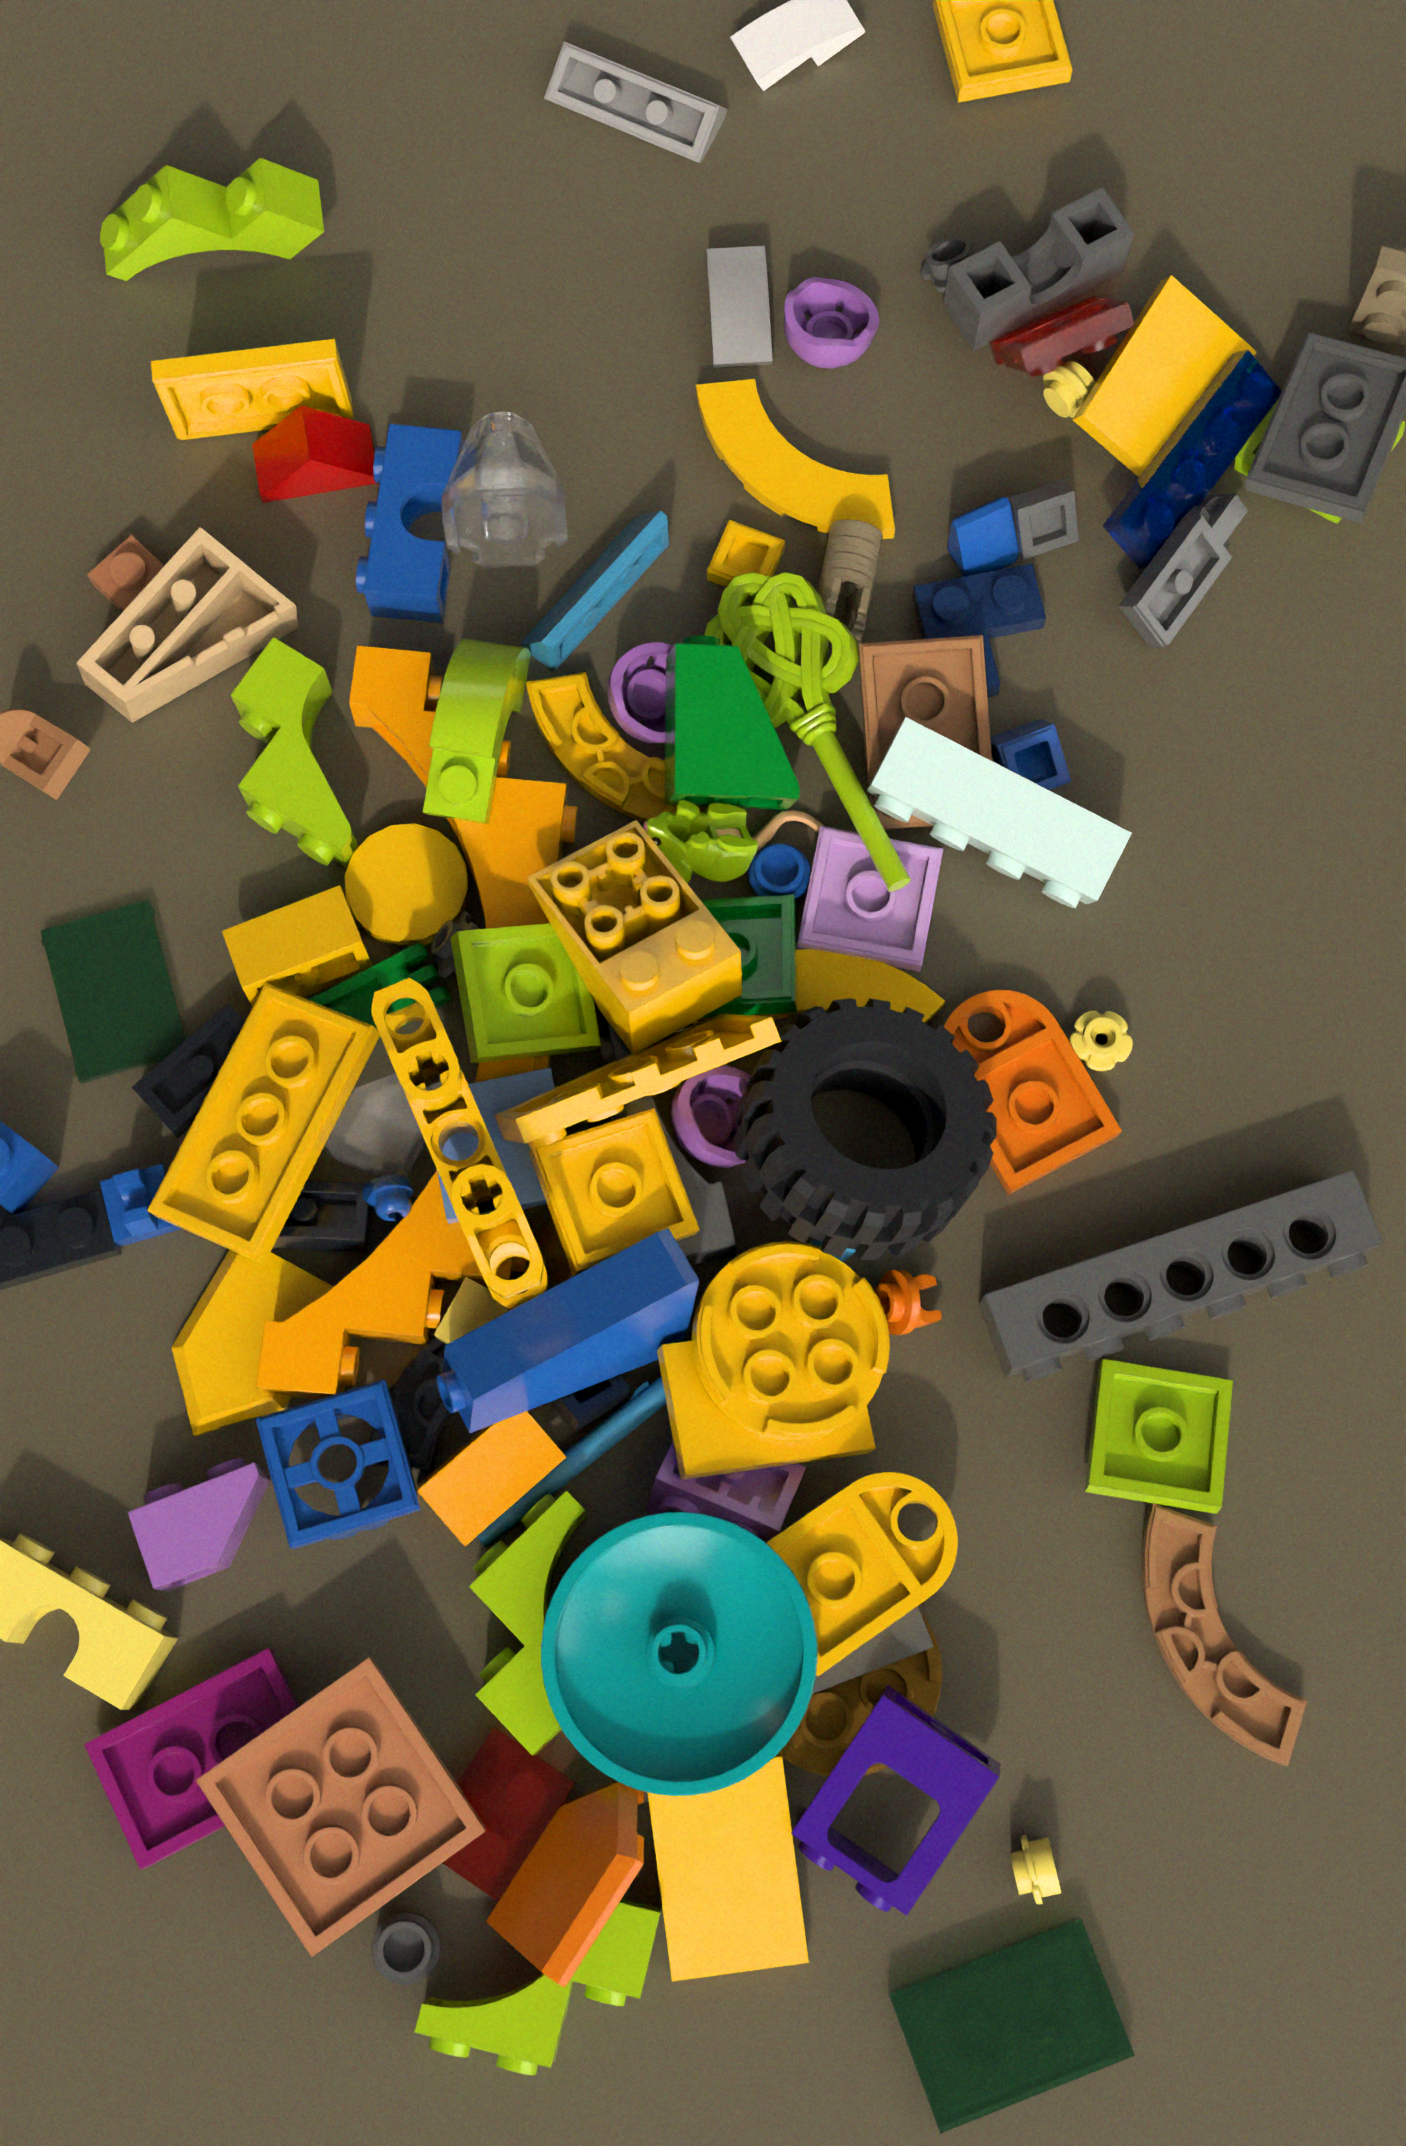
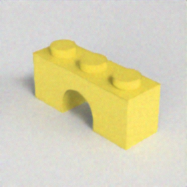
(117, 1645)

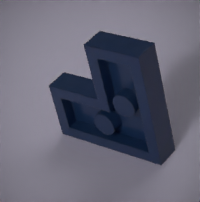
(984, 605)

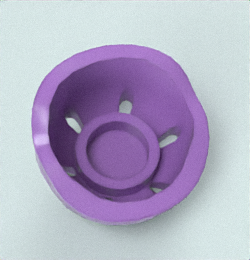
(829, 336)
(641, 692)
(704, 1119)

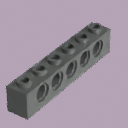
(1329, 1209)

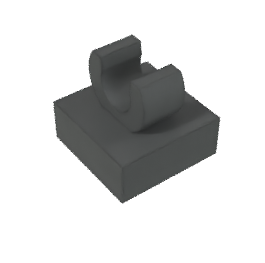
(1044, 518)

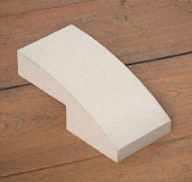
(793, 34)

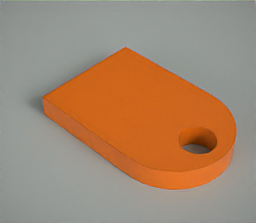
(1038, 1085)

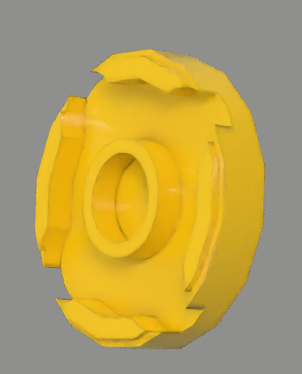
(406, 884)

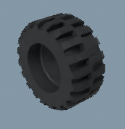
(909, 1071)

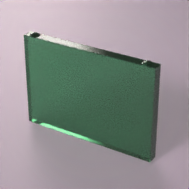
(114, 991)

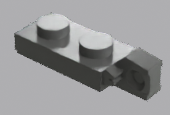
(1183, 569)

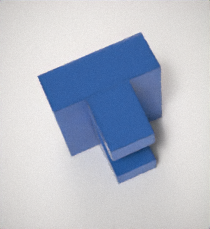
(127, 1201)

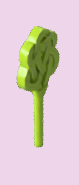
(806, 668)

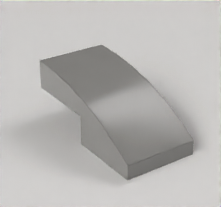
(739, 306)

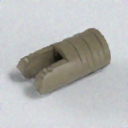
(850, 570)

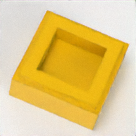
(743, 552)

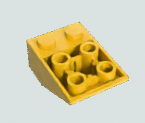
(638, 936)

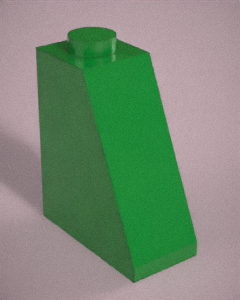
(720, 733)

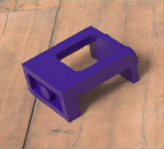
(926, 1756)

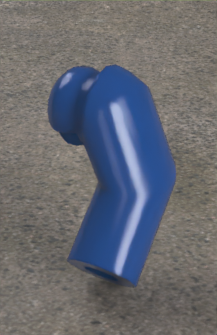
(390, 1196)

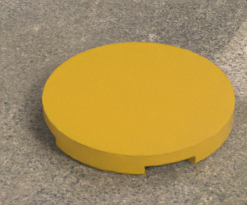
(790, 1341)

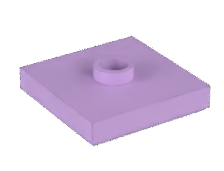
(854, 911)

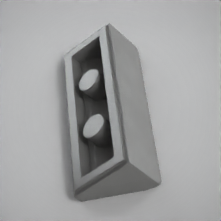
(634, 103)

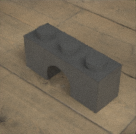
(1077, 252)

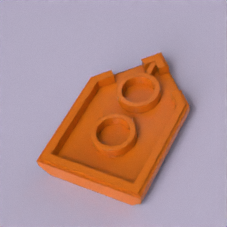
(573, 1880)

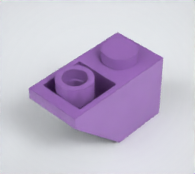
(197, 1528)

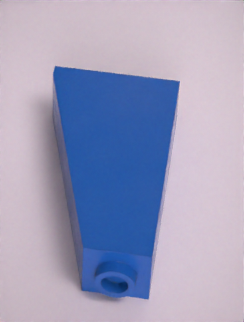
(572, 1334)

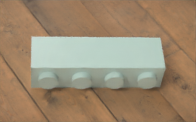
(997, 813)

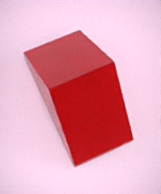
(313, 455)

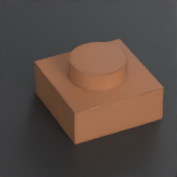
(125, 573)

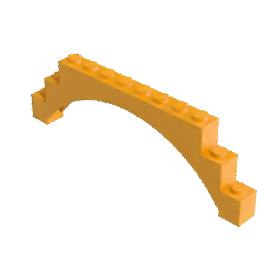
(394, 1288)

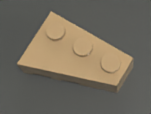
(185, 628)

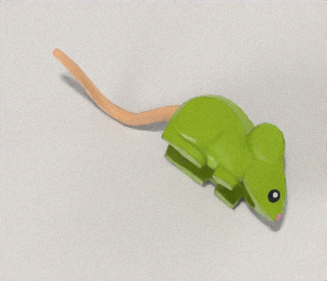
(715, 841)

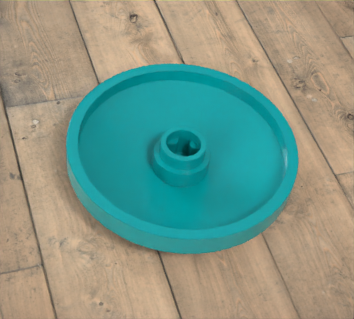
(679, 1654)

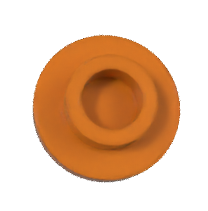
(901, 1301)

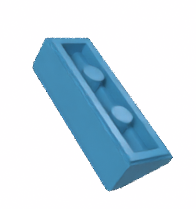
(598, 589)

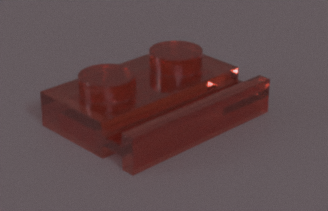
(1043, 343)
(515, 1801)

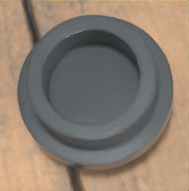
(406, 1948)

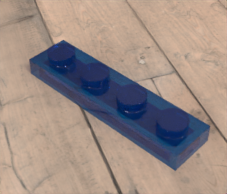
(1193, 457)

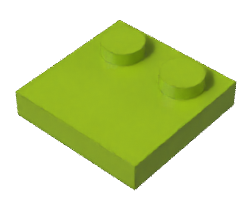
(521, 994)
(1159, 1436)

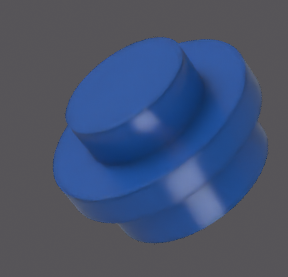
(779, 871)

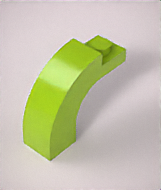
(469, 725)

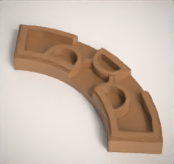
(1196, 1645)

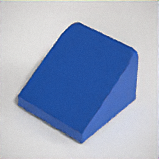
(984, 538)
(1032, 753)

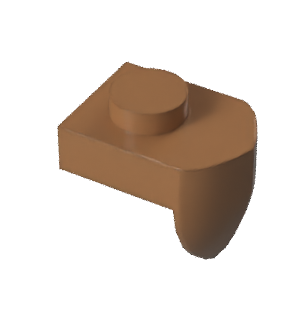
(39, 751)

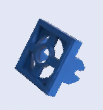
(398, 1494)

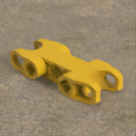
(448, 1110)

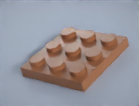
(341, 1806)

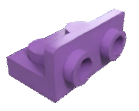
(749, 1498)

